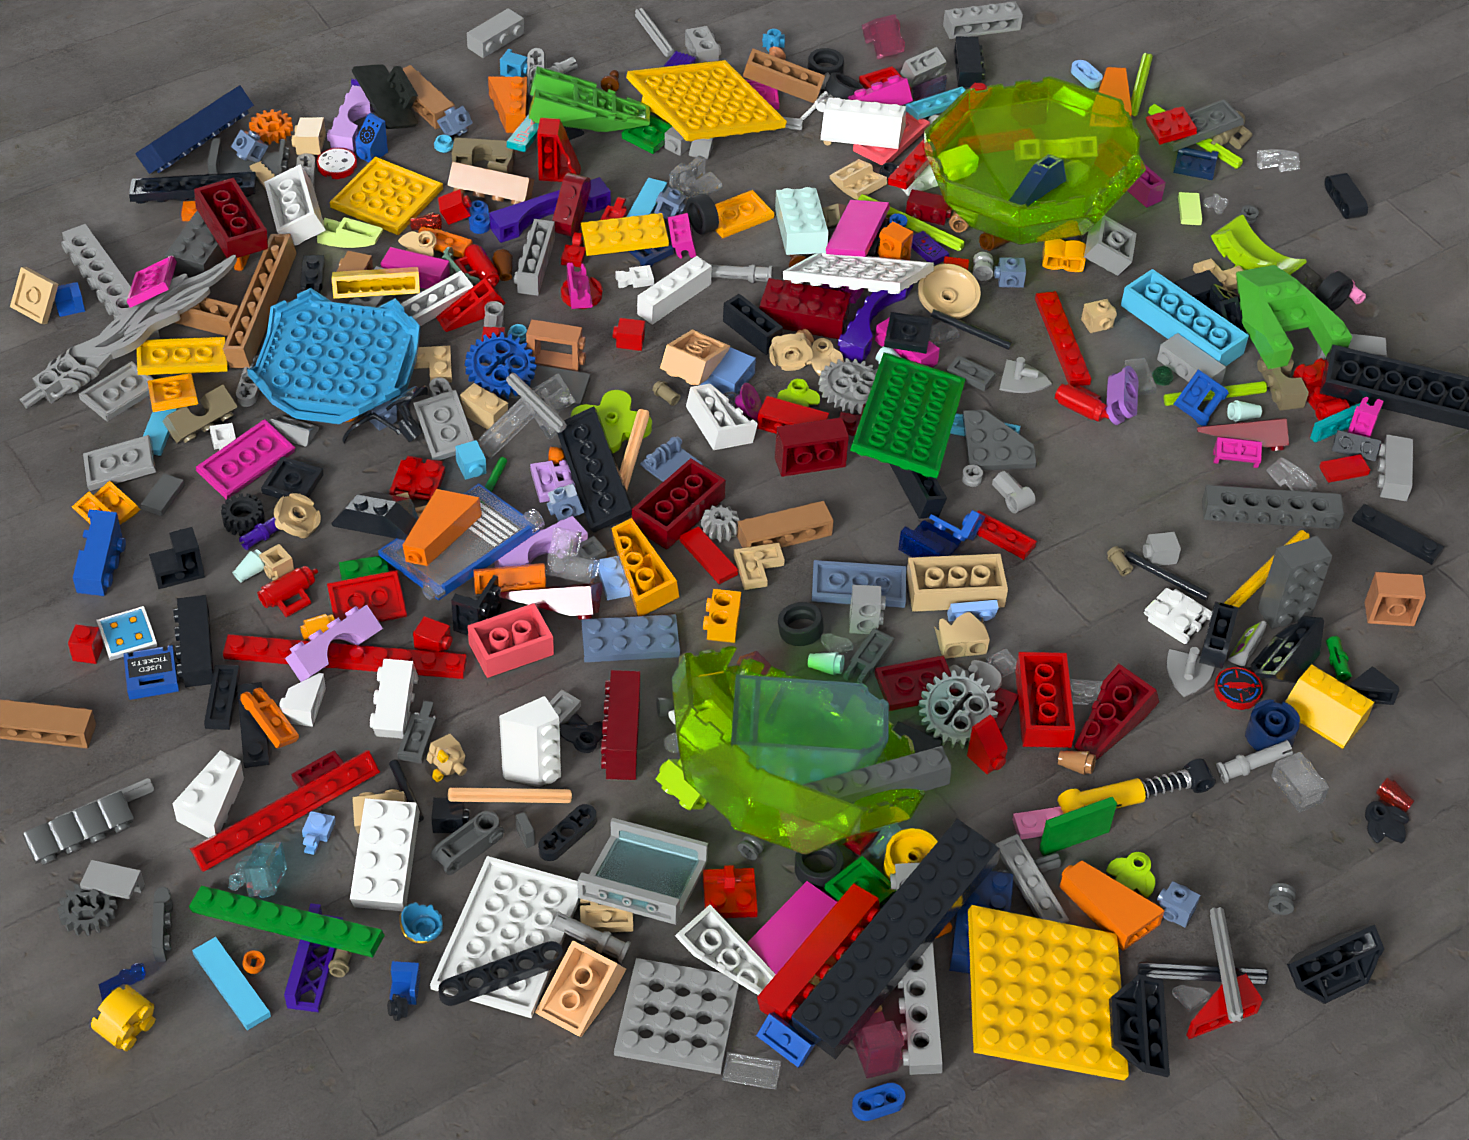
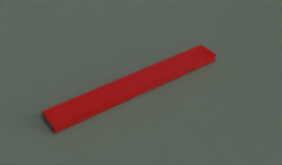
(284, 810)

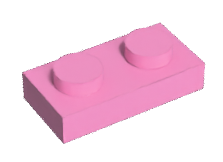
(1032, 823)

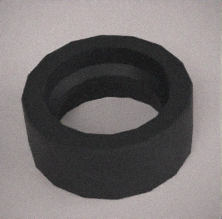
(826, 55)
(842, 86)
(702, 213)
(1334, 290)
(804, 636)
(819, 879)

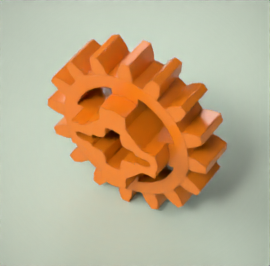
(271, 126)

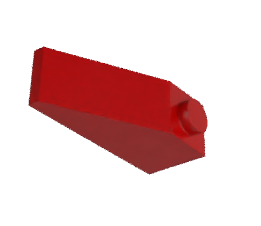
(469, 307)
(1215, 1014)

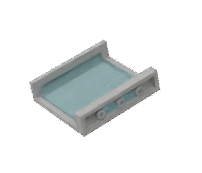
(645, 871)

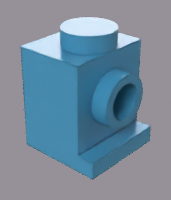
(513, 64)

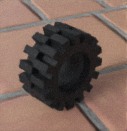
(240, 505)

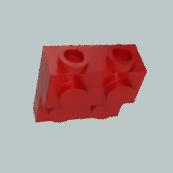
(1312, 379)

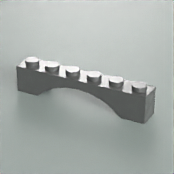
(915, 771)

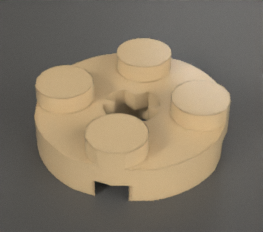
(783, 344)
(291, 524)

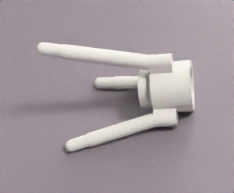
(820, 104)

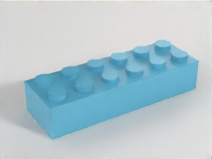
(1175, 311)

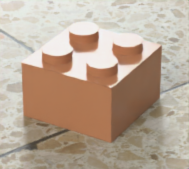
(1395, 599)

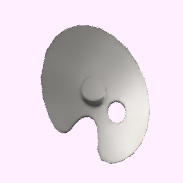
(989, 673)

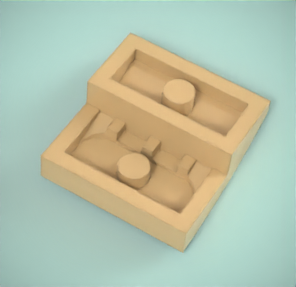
(858, 179)

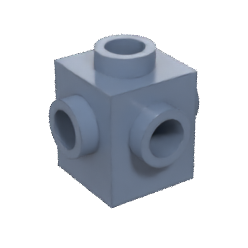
(455, 121)
(249, 146)
(670, 203)
(1010, 272)
(565, 502)
(1178, 903)

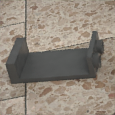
(229, 162)

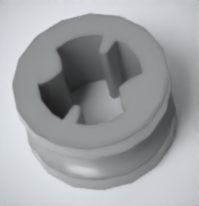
(967, 477)

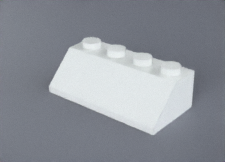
(863, 123)
(531, 744)

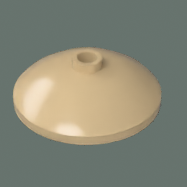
(951, 283)

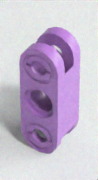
(1122, 395)

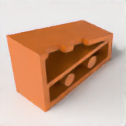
(510, 100)

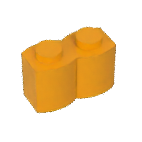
(1064, 255)

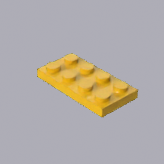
(624, 234)
(181, 356)

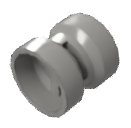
(983, 266)

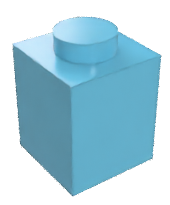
(470, 459)

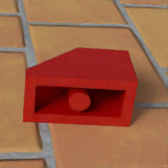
(987, 745)

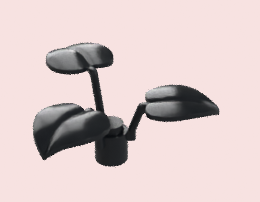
(408, 425)

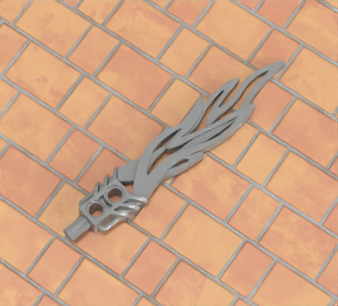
(136, 326)

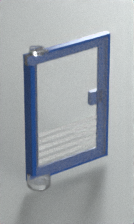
(483, 543)

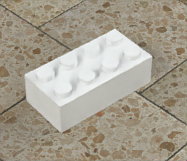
(294, 205)
(385, 855)

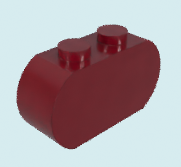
(571, 204)

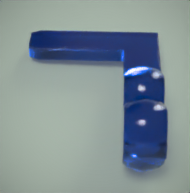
(126, 976)

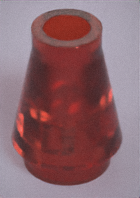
(429, 220)
(1393, 794)

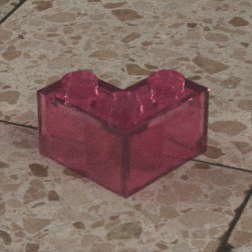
(885, 36)
(879, 1046)

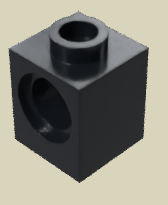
(448, 815)

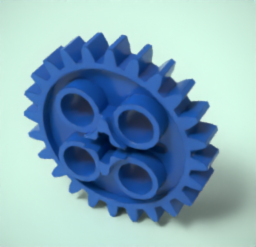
(487, 353)

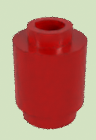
(1330, 408)

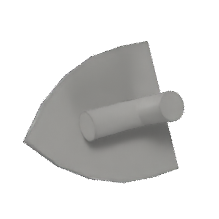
(1022, 378)
(1186, 671)

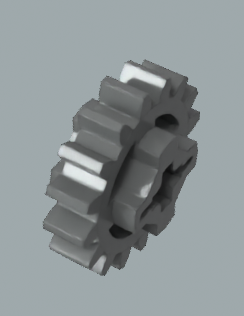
(86, 910)

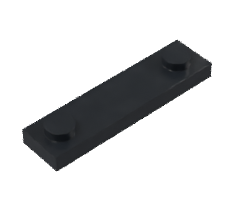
(1398, 534)
(252, 735)

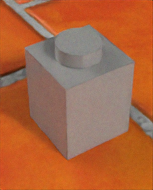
(675, 142)
(1162, 548)

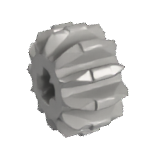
(720, 523)

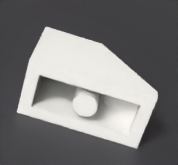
(304, 700)

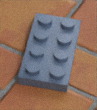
(834, 581)
(630, 638)

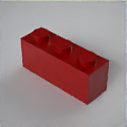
(781, 413)

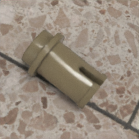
(661, 389)
(1117, 557)
(339, 964)

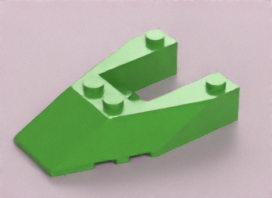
(582, 104)
(1280, 303)

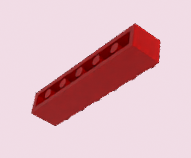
(818, 953)

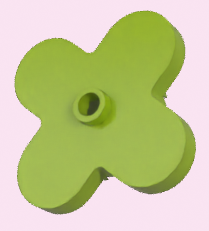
(616, 417)

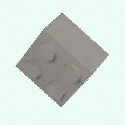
(1110, 245)

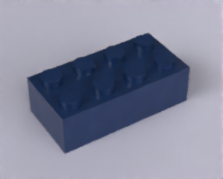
(992, 893)

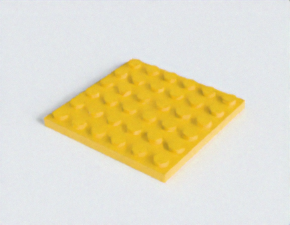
(706, 100)
(1043, 992)

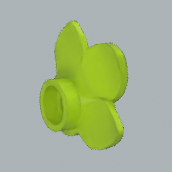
(799, 393)
(1133, 876)

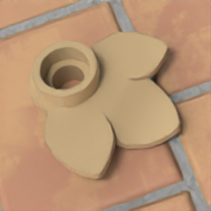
(415, 242)
(824, 356)

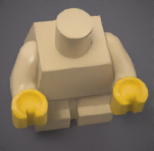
(447, 756)

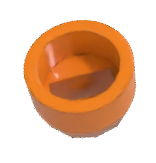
(556, 455)
(259, 963)

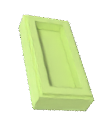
(1190, 208)

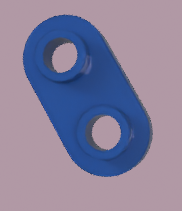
(479, 220)
(876, 1101)

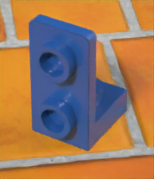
(971, 525)

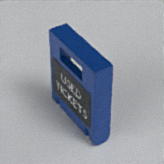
(148, 666)

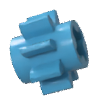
(773, 38)

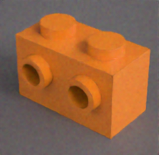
(895, 242)

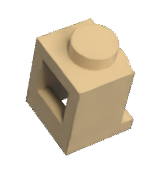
(276, 562)

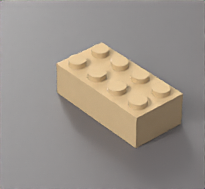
(955, 579)

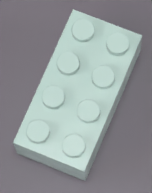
(801, 221)

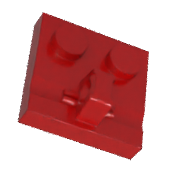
(731, 891)

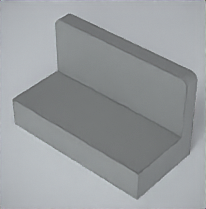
(112, 879)

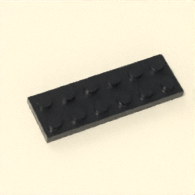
(183, 187)
(594, 470)

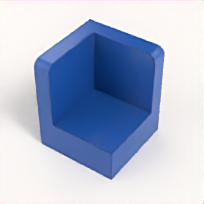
(69, 299)
(405, 980)

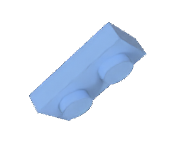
(613, 578)
(979, 609)

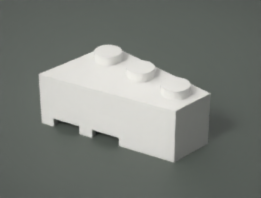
(393, 698)
(210, 795)

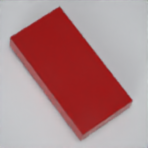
(1344, 468)

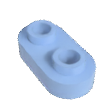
(1086, 74)

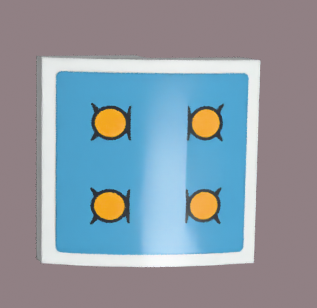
(126, 633)

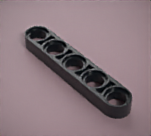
(493, 983)

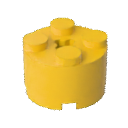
(123, 1017)

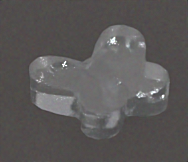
(1216, 202)

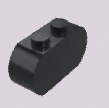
(1218, 635)

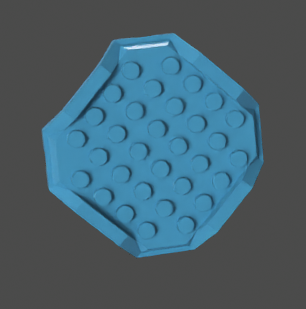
(335, 357)

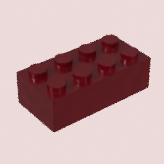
(231, 218)
(806, 307)
(678, 503)
(621, 725)

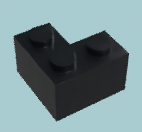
(179, 563)

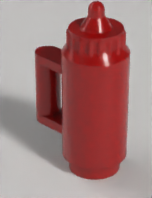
(480, 264)
(1082, 401)
(286, 587)

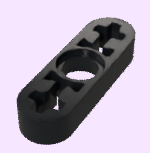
(564, 843)

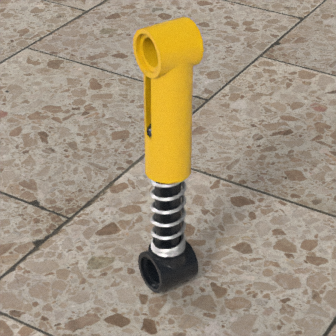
(1194, 776)

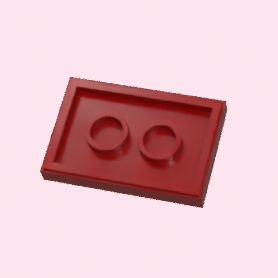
(378, 591)

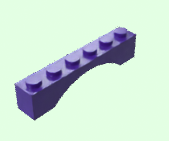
(513, 220)
(858, 338)

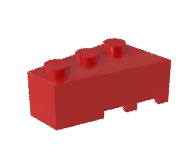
(555, 151)

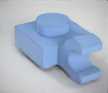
(317, 829)

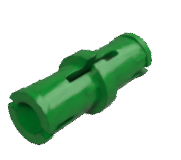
(1341, 669)

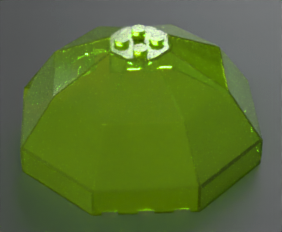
(997, 135)
(754, 798)

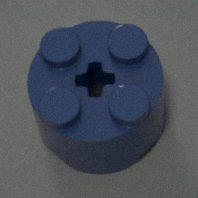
(1272, 724)

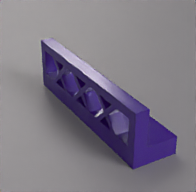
(300, 969)

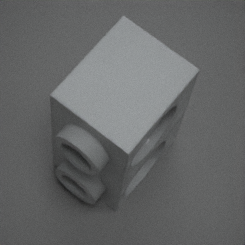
(702, 44)
(923, 67)
(866, 609)

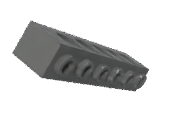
(1272, 507)

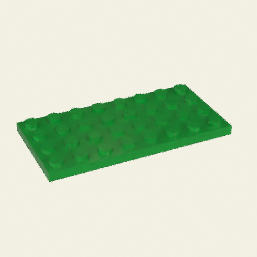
(908, 415)

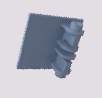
(667, 459)

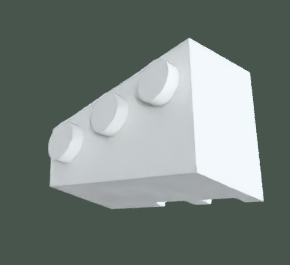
(718, 419)

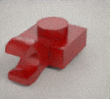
(615, 211)
(574, 253)

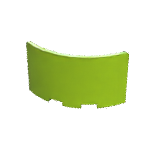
(1246, 249)

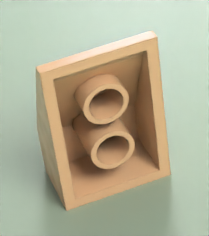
(693, 357)
(580, 989)

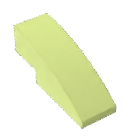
(348, 233)

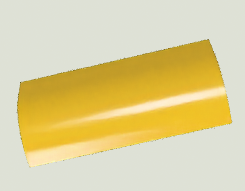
(375, 282)

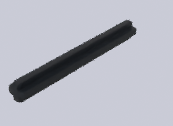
(1197, 972)

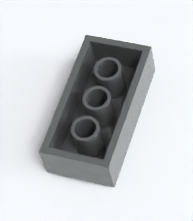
(195, 249)
(1294, 582)

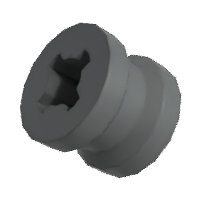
(1281, 899)

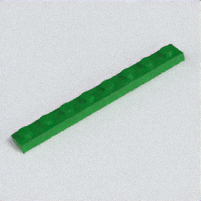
(287, 921)

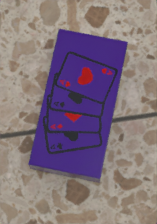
(928, 248)

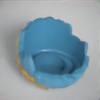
(420, 923)

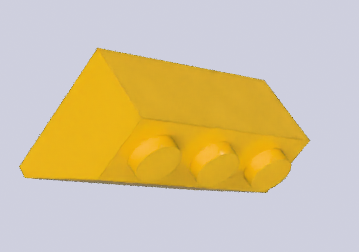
(1329, 706)

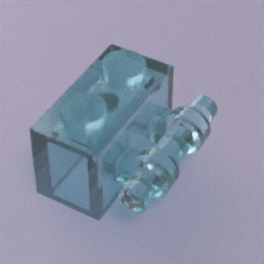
(260, 870)

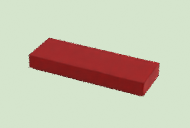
(1006, 537)
(708, 555)

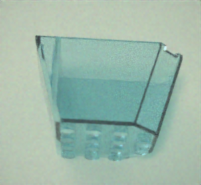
(808, 726)

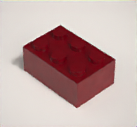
(811, 446)

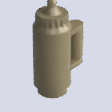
(1228, 136)

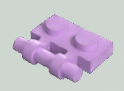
(546, 477)

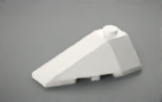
(722, 948)

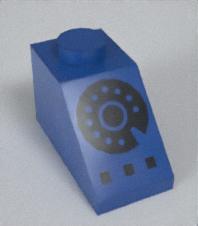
(372, 138)

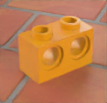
(723, 615)

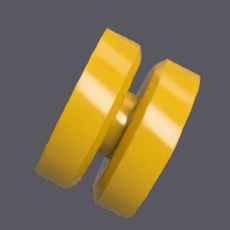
(907, 847)

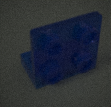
(927, 541)

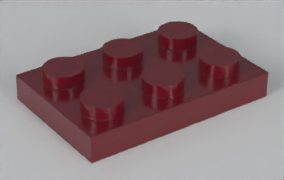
(904, 682)

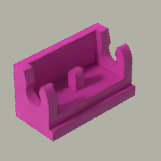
(681, 234)
(578, 287)
(1365, 418)
(1238, 451)

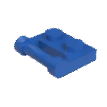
(1195, 393)

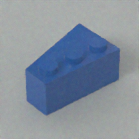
(100, 555)

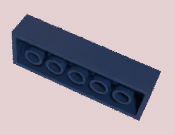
(195, 131)

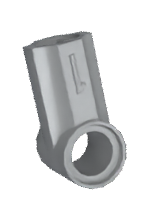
(494, 314)
(1015, 495)

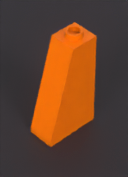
(1116, 85)
(439, 525)
(1110, 903)

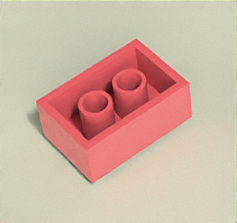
(510, 640)

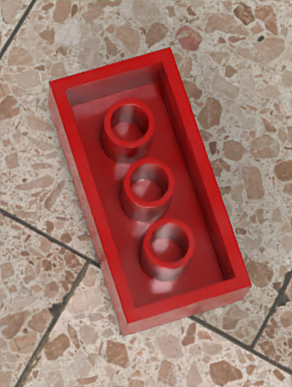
(1045, 700)

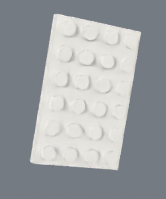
(858, 272)
(504, 915)

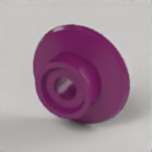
(748, 401)

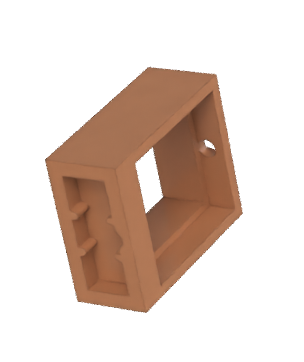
(558, 334)

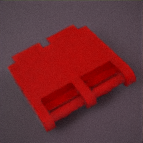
(418, 477)

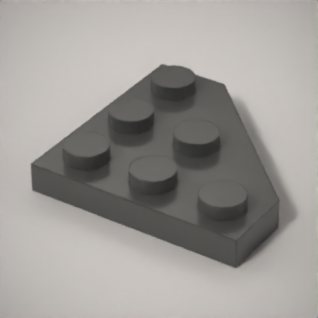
(994, 444)

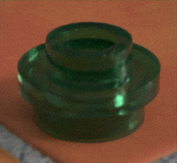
(1162, 375)

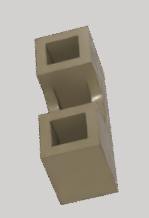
(470, 151)
(1285, 391)
(185, 425)

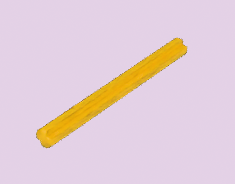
(1259, 577)

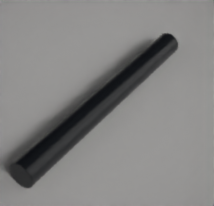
(971, 329)
(1168, 576)

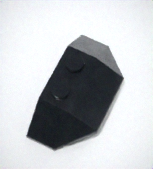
(378, 515)
(1290, 651)
(1337, 964)
(1140, 1025)

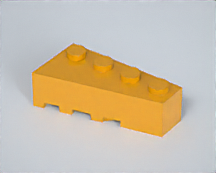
(645, 572)

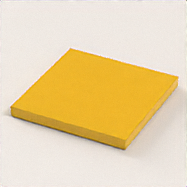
(386, 195)

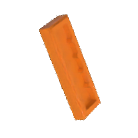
(511, 577)

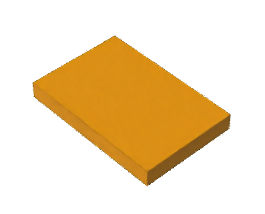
(741, 213)
(172, 392)

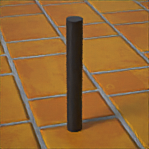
(403, 784)

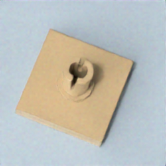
(34, 295)

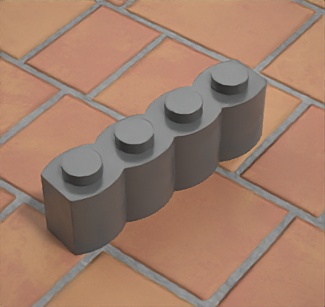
(78, 827)

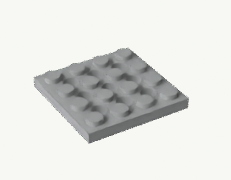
(682, 1053)

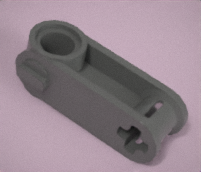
(468, 842)

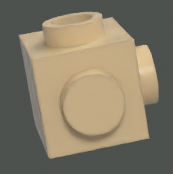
(1098, 315)

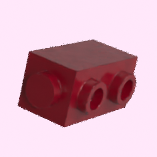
(928, 207)

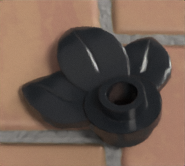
(581, 734)
(1388, 823)

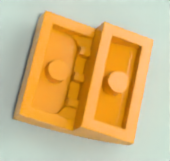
(107, 499)

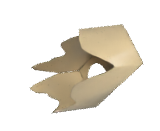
(962, 638)

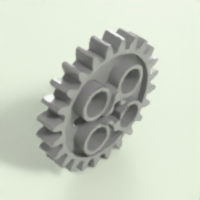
(847, 384)
(940, 696)

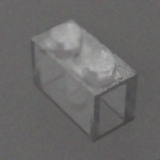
(1300, 781)

